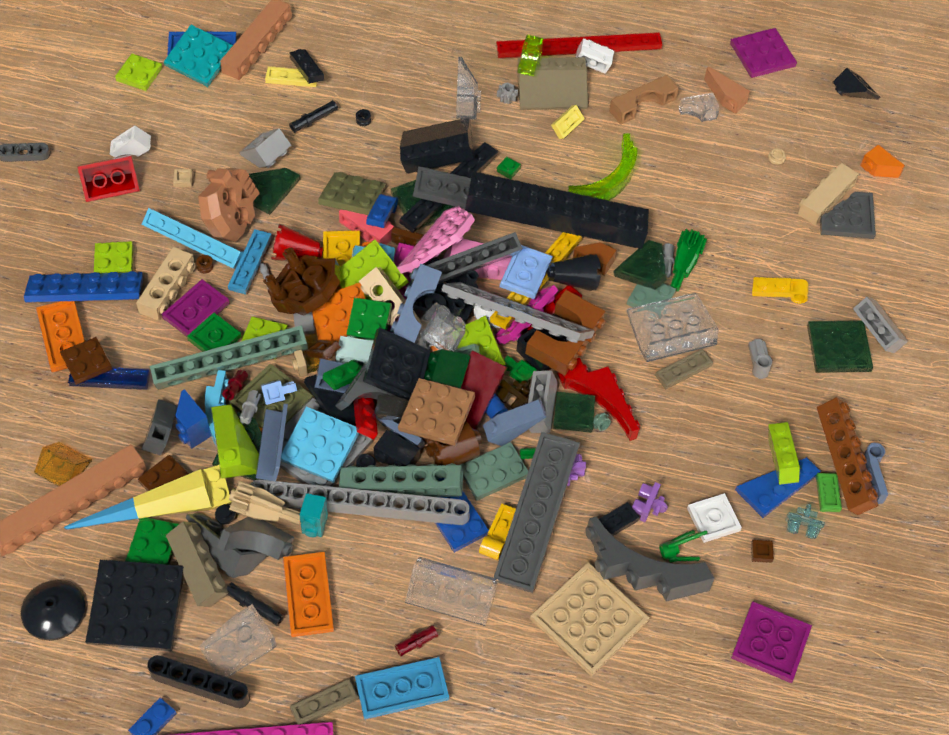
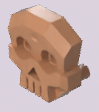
(228, 203)

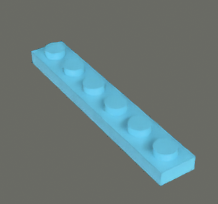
(192, 238)

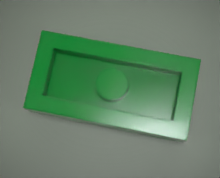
(342, 374)

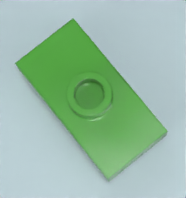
(828, 492)

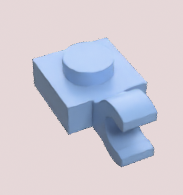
(275, 392)

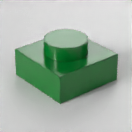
(508, 168)

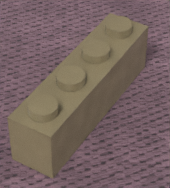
(197, 563)

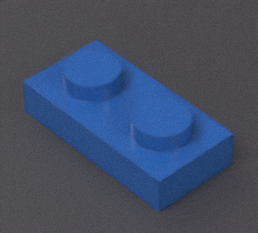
(153, 719)

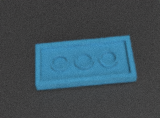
(401, 688)

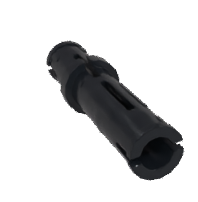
(307, 119)
(246, 599)

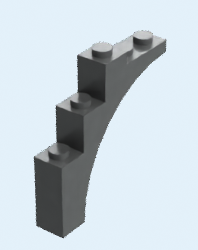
(671, 579)

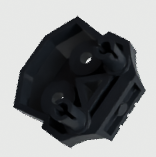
(455, 306)

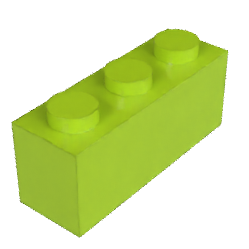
(783, 453)

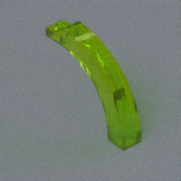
(615, 182)

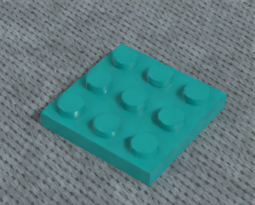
(197, 55)

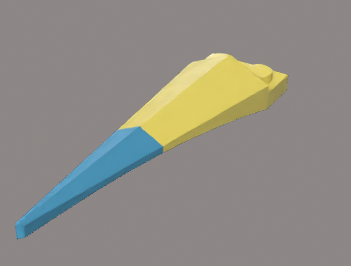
(190, 493)

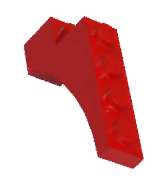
(607, 394)

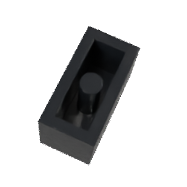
(396, 450)

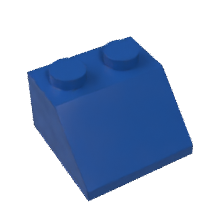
(191, 421)

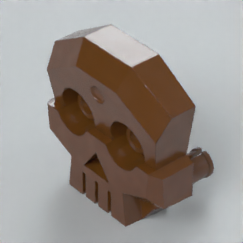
(303, 283)

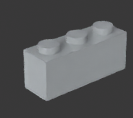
(880, 325)
(543, 388)

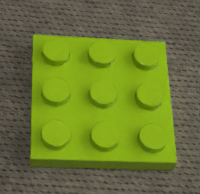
(364, 262)

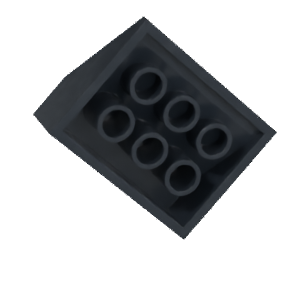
(437, 145)

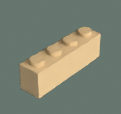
(828, 193)

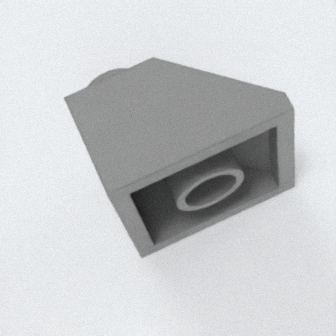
(266, 148)

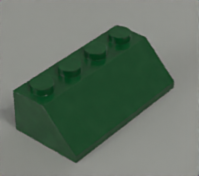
(447, 367)

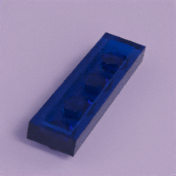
(117, 378)

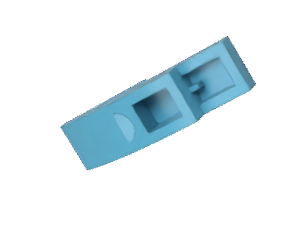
(214, 398)

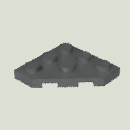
(851, 217)

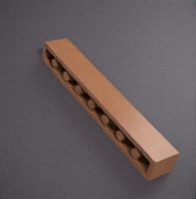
(69, 498)

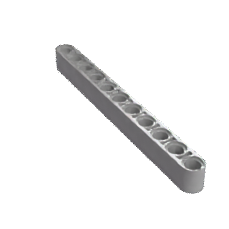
(370, 499)

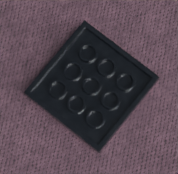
(135, 605)

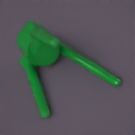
(670, 548)

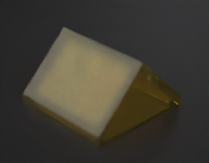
(60, 463)

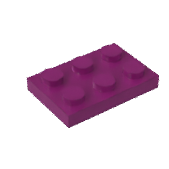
(195, 307)

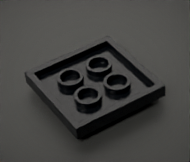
(395, 364)

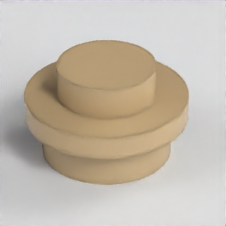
(777, 156)

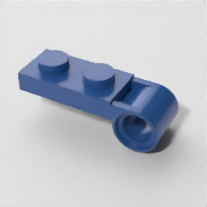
(382, 210)

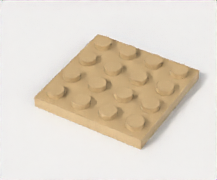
(589, 619)

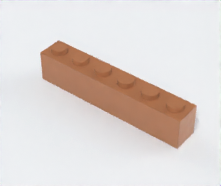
(256, 39)

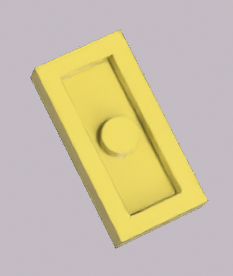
(567, 122)

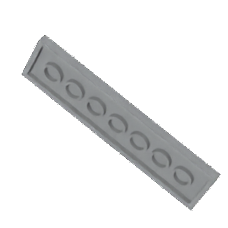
(519, 311)

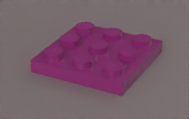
(763, 52)
(771, 642)

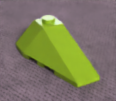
(234, 447)

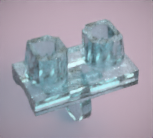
(795, 520)

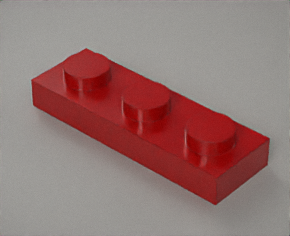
(365, 417)

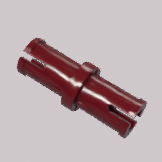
(235, 384)
(427, 634)

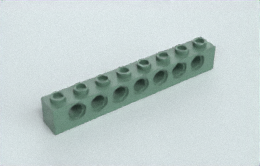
(228, 357)

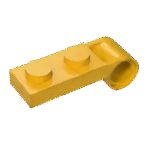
(781, 287)
(494, 541)

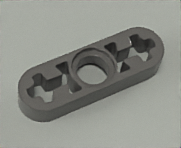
(29, 156)

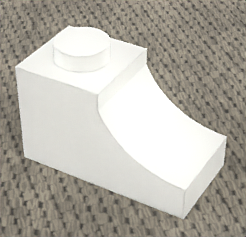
(131, 142)

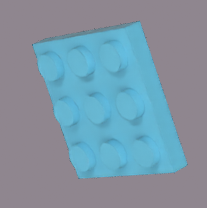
(319, 444)

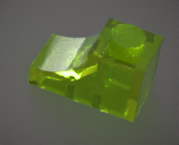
(530, 55)

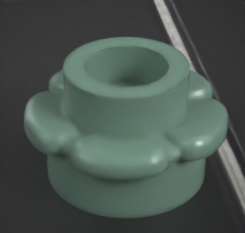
(601, 421)

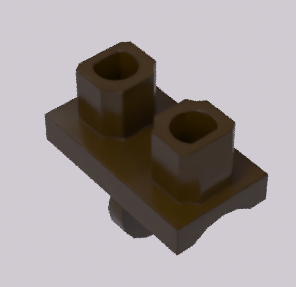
(508, 391)

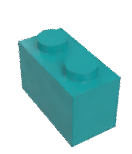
(313, 515)

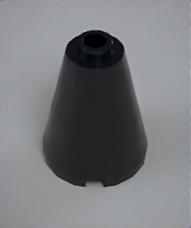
(576, 272)

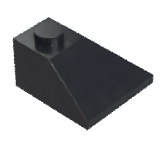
(854, 85)

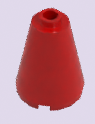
(292, 239)

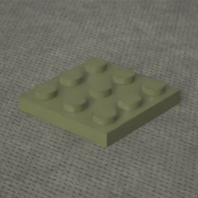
(351, 193)
(295, 400)

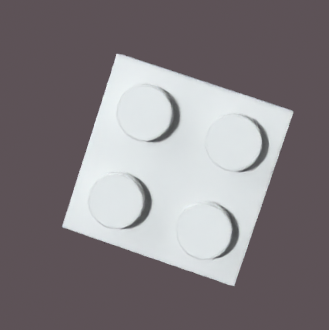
(715, 517)

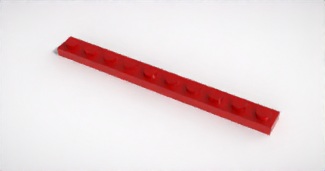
(569, 45)

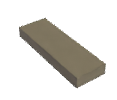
(683, 369)
(324, 702)

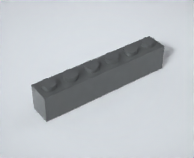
(476, 257)

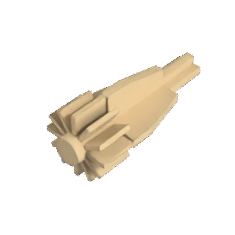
(260, 504)

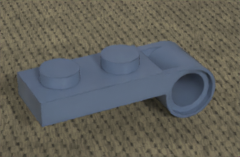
(393, 427)
(873, 467)

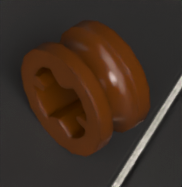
(204, 259)

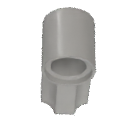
(760, 359)

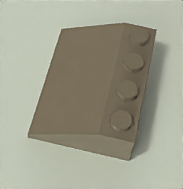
(555, 85)

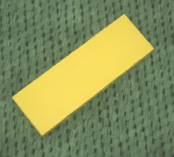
(286, 76)

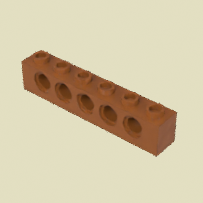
(834, 431)

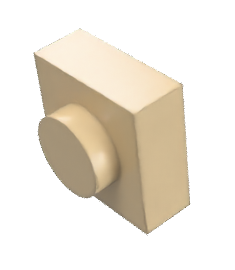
(299, 363)

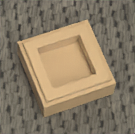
(183, 178)

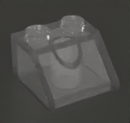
(442, 328)

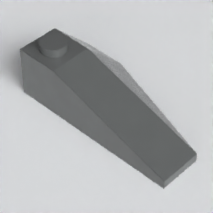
(233, 561)

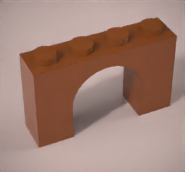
(563, 355)

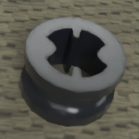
(359, 117)

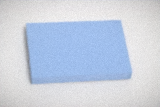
(526, 272)

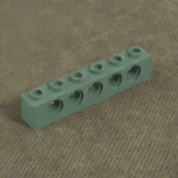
(430, 486)

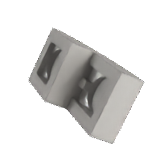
(306, 322)

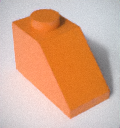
(882, 163)

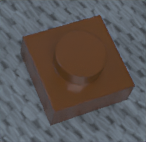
(762, 551)

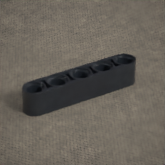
(191, 674)

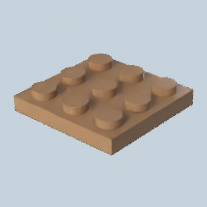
(436, 411)

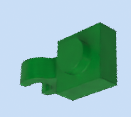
(519, 371)

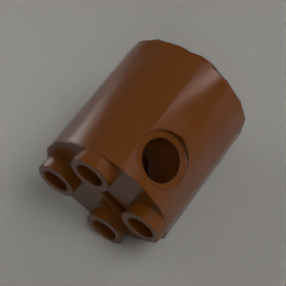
(465, 450)

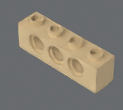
(166, 283)
(390, 292)

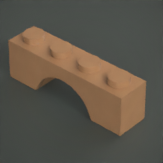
(660, 91)

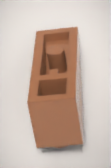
(728, 92)

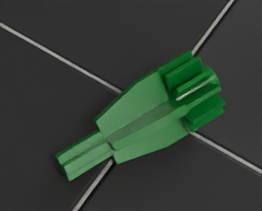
(689, 247)

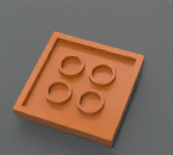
(333, 317)

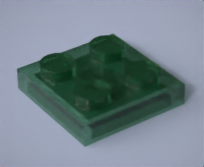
(574, 412)

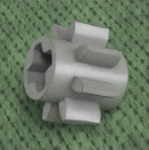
(507, 93)

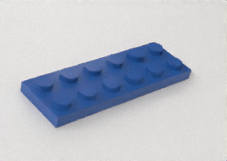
(83, 287)

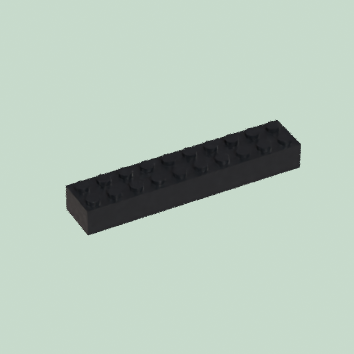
(557, 210)

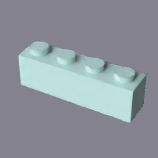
(353, 349)

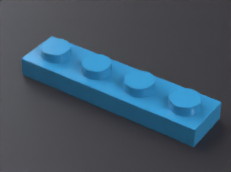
(250, 261)

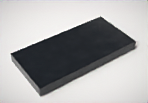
(328, 399)

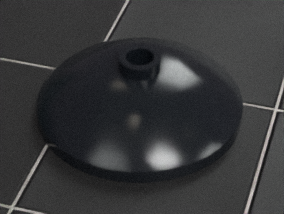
(57, 620)

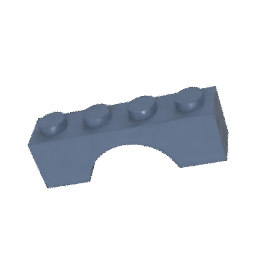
(424, 283)

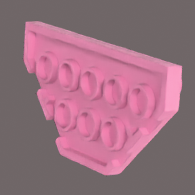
(443, 233)

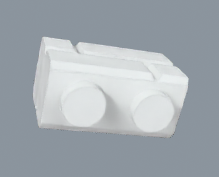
(596, 56)

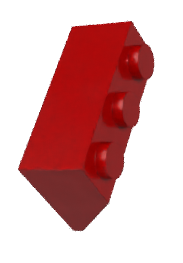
(108, 178)

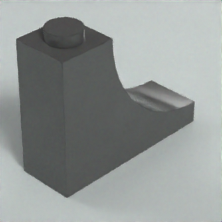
(359, 389)
(256, 536)

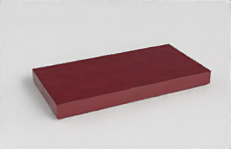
(482, 378)

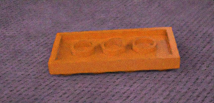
(60, 330)
(308, 594)

